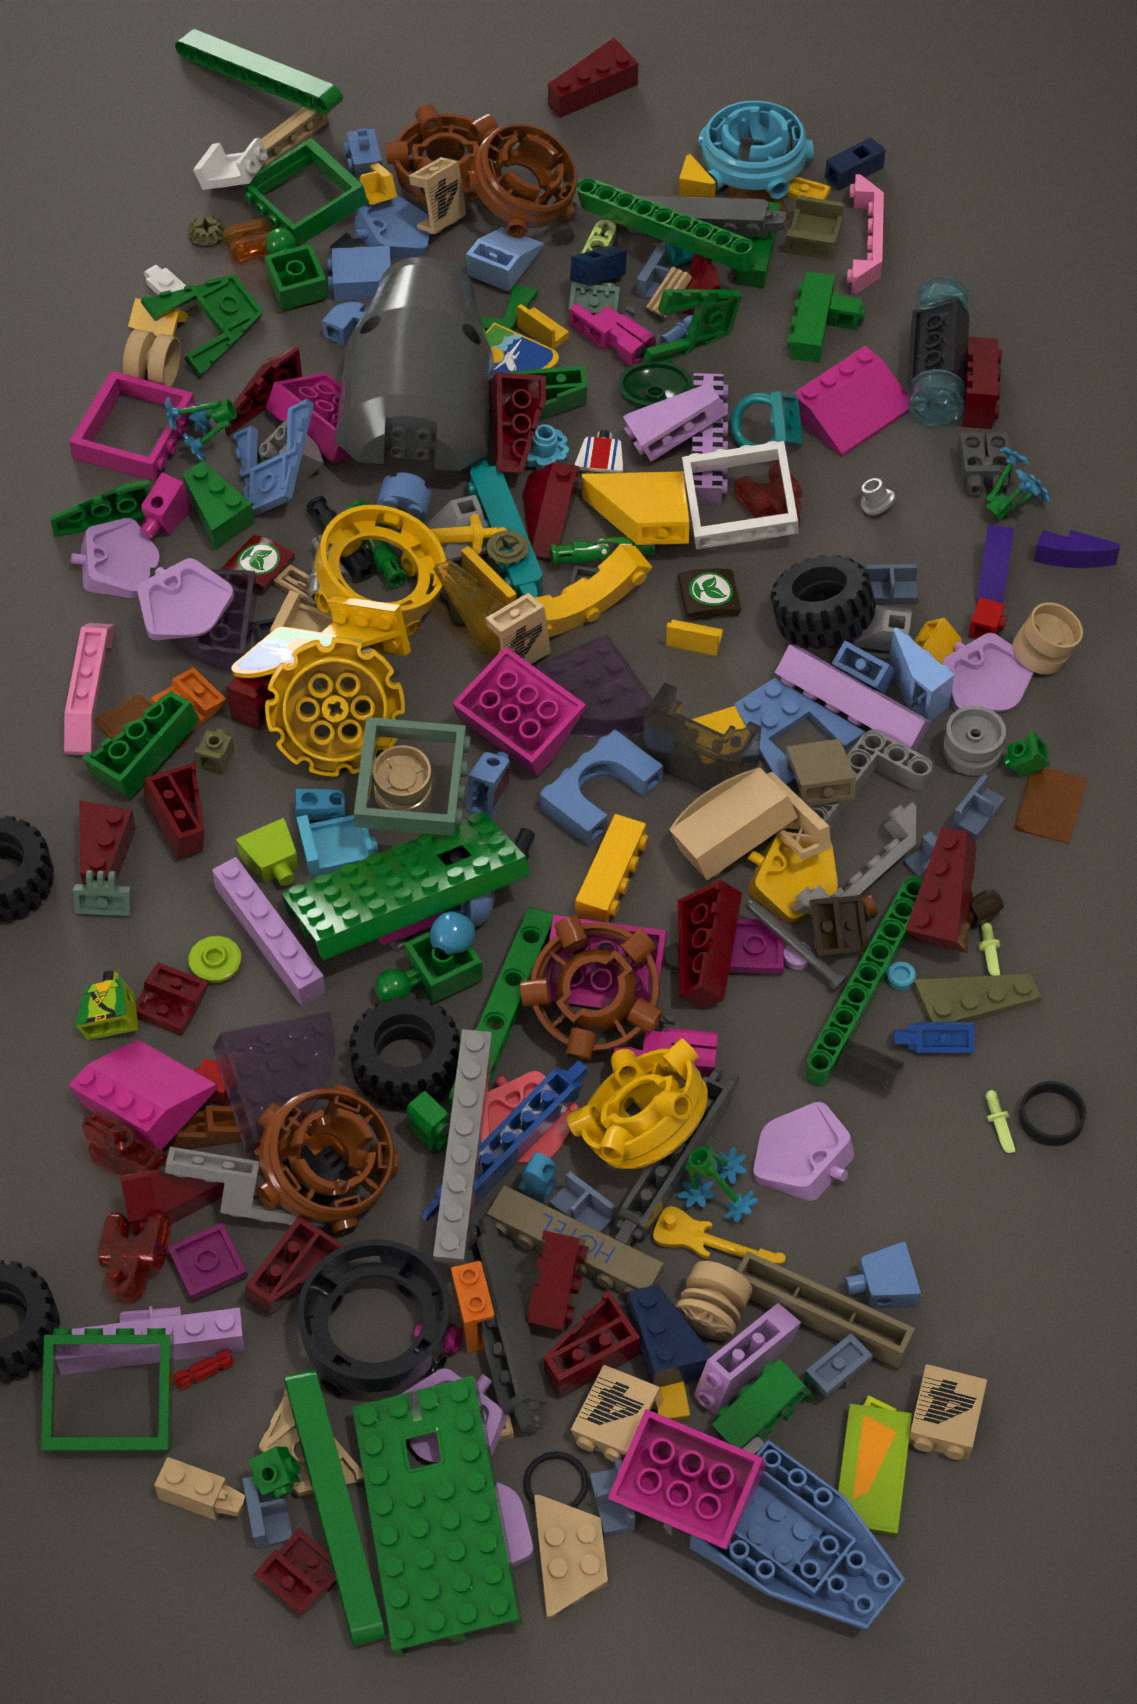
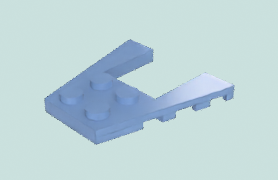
(275, 479)
(781, 709)

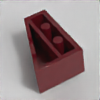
(248, 699)
(177, 808)
(104, 837)
(289, 1265)
(557, 1280)

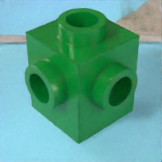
(275, 1472)

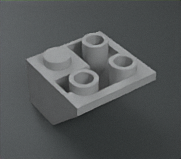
(277, 443)
(458, 514)
(880, 630)

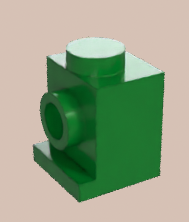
(846, 312)
(1027, 755)

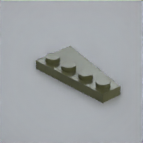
(975, 996)

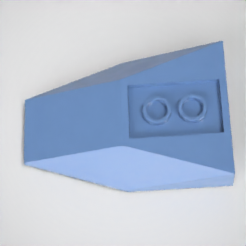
(807, 1546)

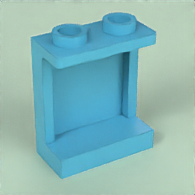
(333, 843)

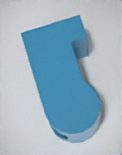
(319, 804)
(538, 1178)

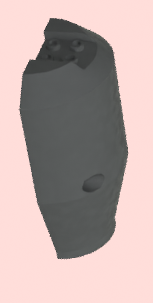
(418, 370)

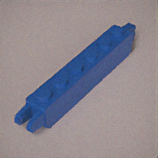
(522, 1129)

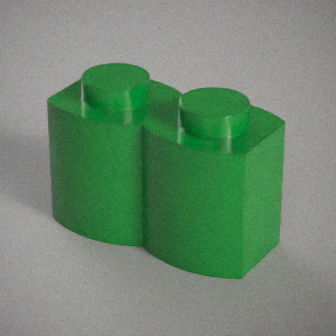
(429, 1122)

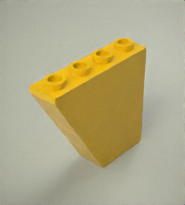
(641, 505)

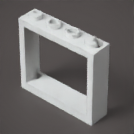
(748, 529)

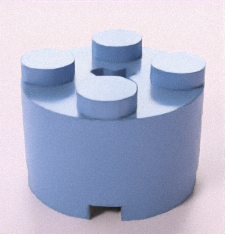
(407, 494)

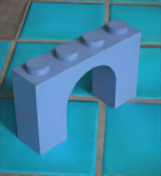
(611, 757)

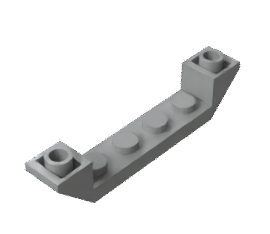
(903, 830)

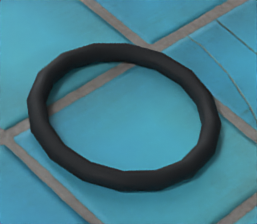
(561, 1455)

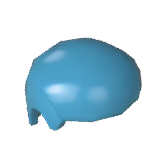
(452, 932)

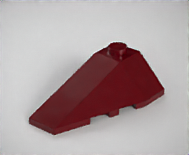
(255, 395)
(168, 1194)

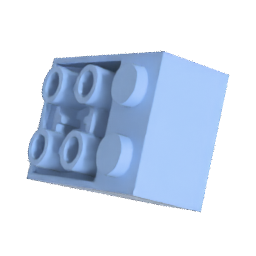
(501, 258)
(920, 677)

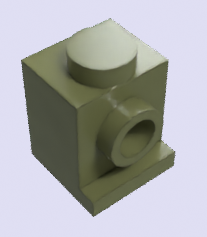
(214, 751)

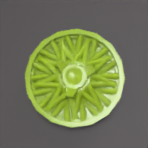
(215, 959)

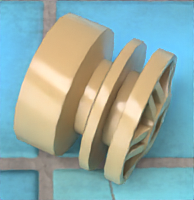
(714, 1300)

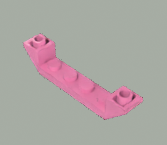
(871, 198)
(84, 687)

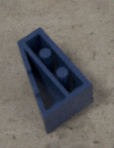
(667, 1341)

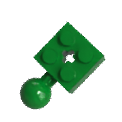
(293, 271)
(433, 969)

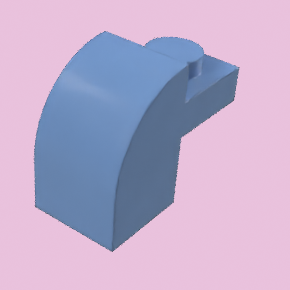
(342, 321)

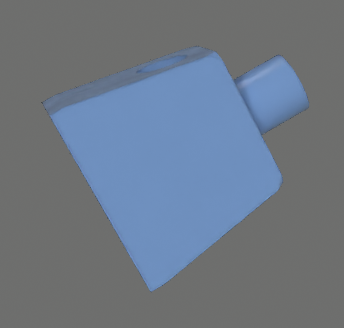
(886, 1279)

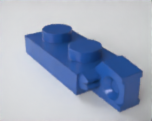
(937, 1037)

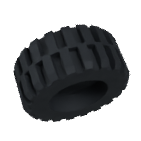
(823, 601)
(35, 875)
(399, 1021)
(26, 1345)

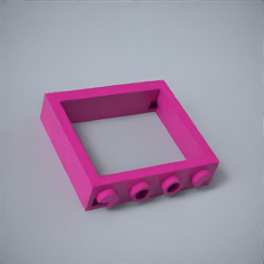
(149, 467)

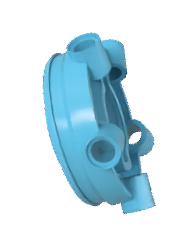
(767, 163)

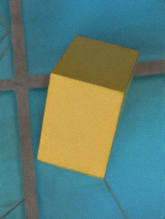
(695, 180)

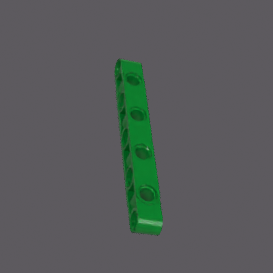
(506, 996)

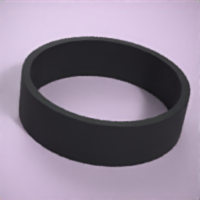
(1059, 1088)

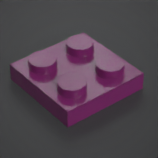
(756, 949)
(207, 1261)

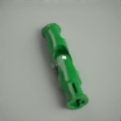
(584, 552)
(384, 558)

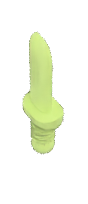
(990, 945)
(999, 1120)

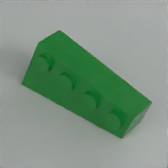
(142, 744)

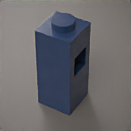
(860, 159)
(598, 265)

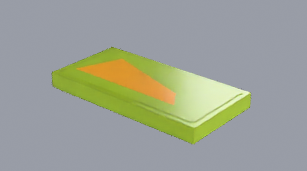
(875, 1465)

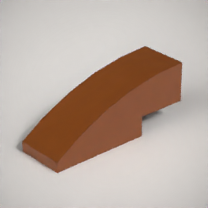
(208, 1128)

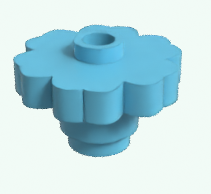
(547, 447)

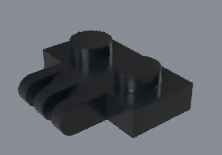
(322, 1167)

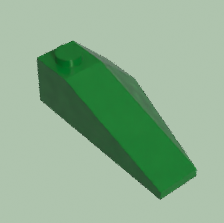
(111, 505)

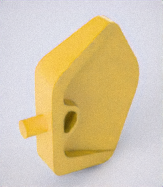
(784, 874)

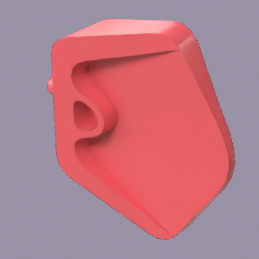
(507, 1097)

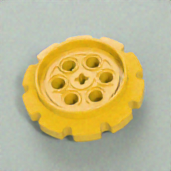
(294, 686)

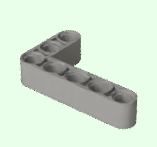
(887, 758)

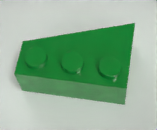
(762, 1405)

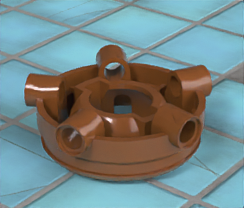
(441, 137)
(511, 196)
(639, 1013)
(354, 1134)

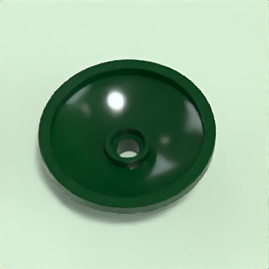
(653, 382)

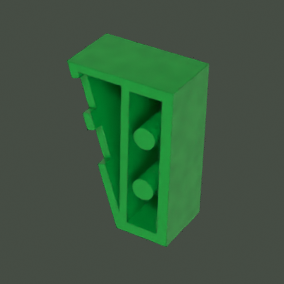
(564, 388)
(217, 504)

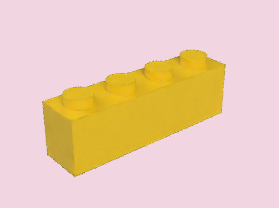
(611, 869)

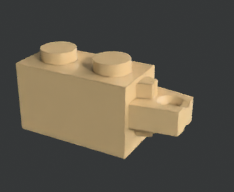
(197, 1490)

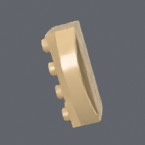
(731, 821)

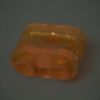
(247, 239)

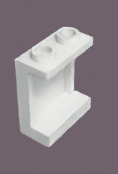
(224, 170)

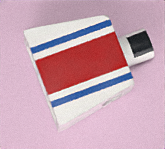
(600, 455)

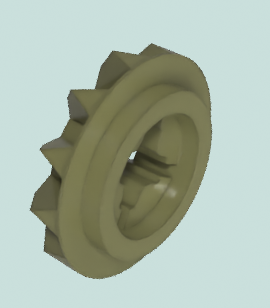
(199, 236)
(513, 541)

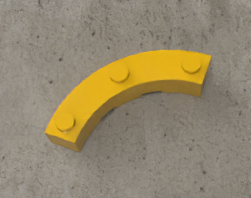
(589, 598)

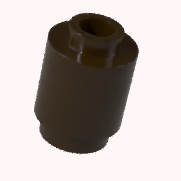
(985, 907)

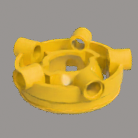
(667, 1108)

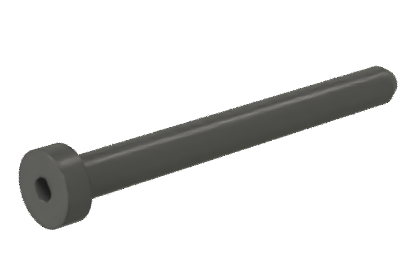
(798, 946)

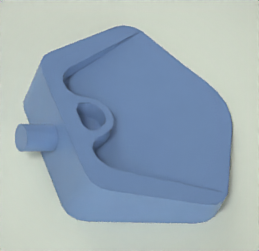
(392, 225)

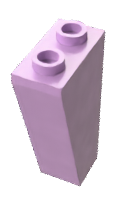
(673, 420)
(744, 1358)

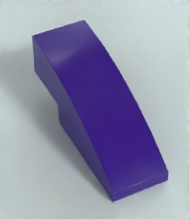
(1076, 550)
(995, 563)

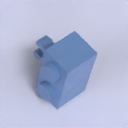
(363, 151)
(864, 667)

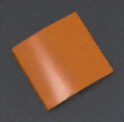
(199, 692)

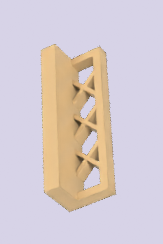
(292, 133)
(810, 826)

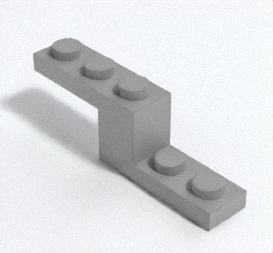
(239, 1178)

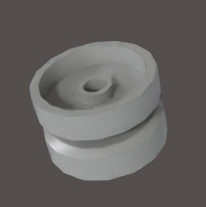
(974, 740)

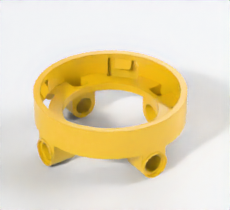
(419, 556)

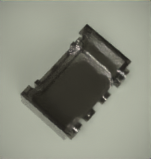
(695, 750)

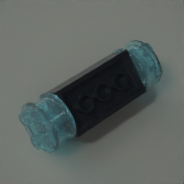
(939, 351)

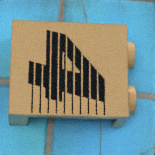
(443, 194)
(522, 628)
(614, 1412)
(947, 1412)

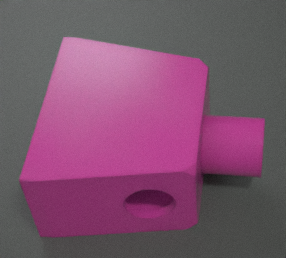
(165, 506)

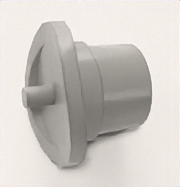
(876, 497)

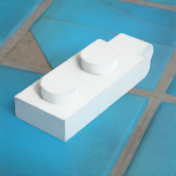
(164, 280)

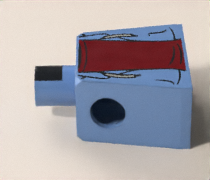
(489, 771)

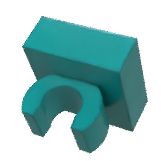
(677, 255)

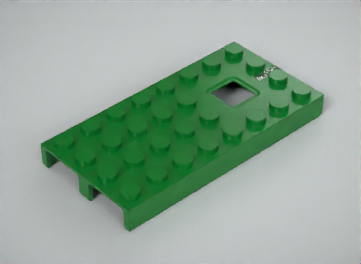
(404, 885)
(437, 1524)

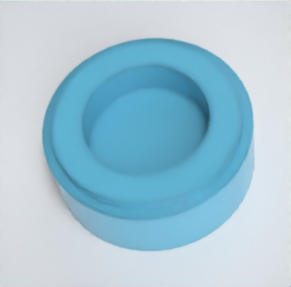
(901, 976)

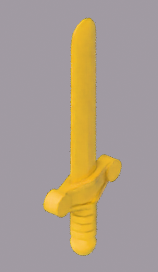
(473, 533)

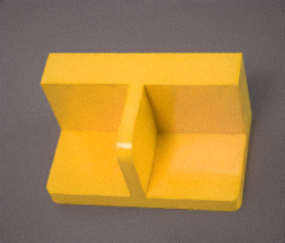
(378, 184)

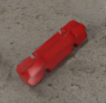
(203, 1369)

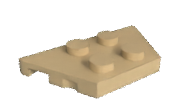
(283, 1433)
(569, 1554)

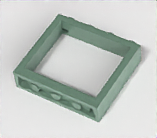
(407, 820)

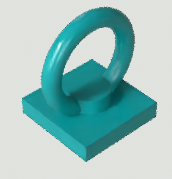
(783, 417)

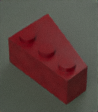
(597, 1340)

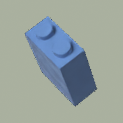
(357, 271)

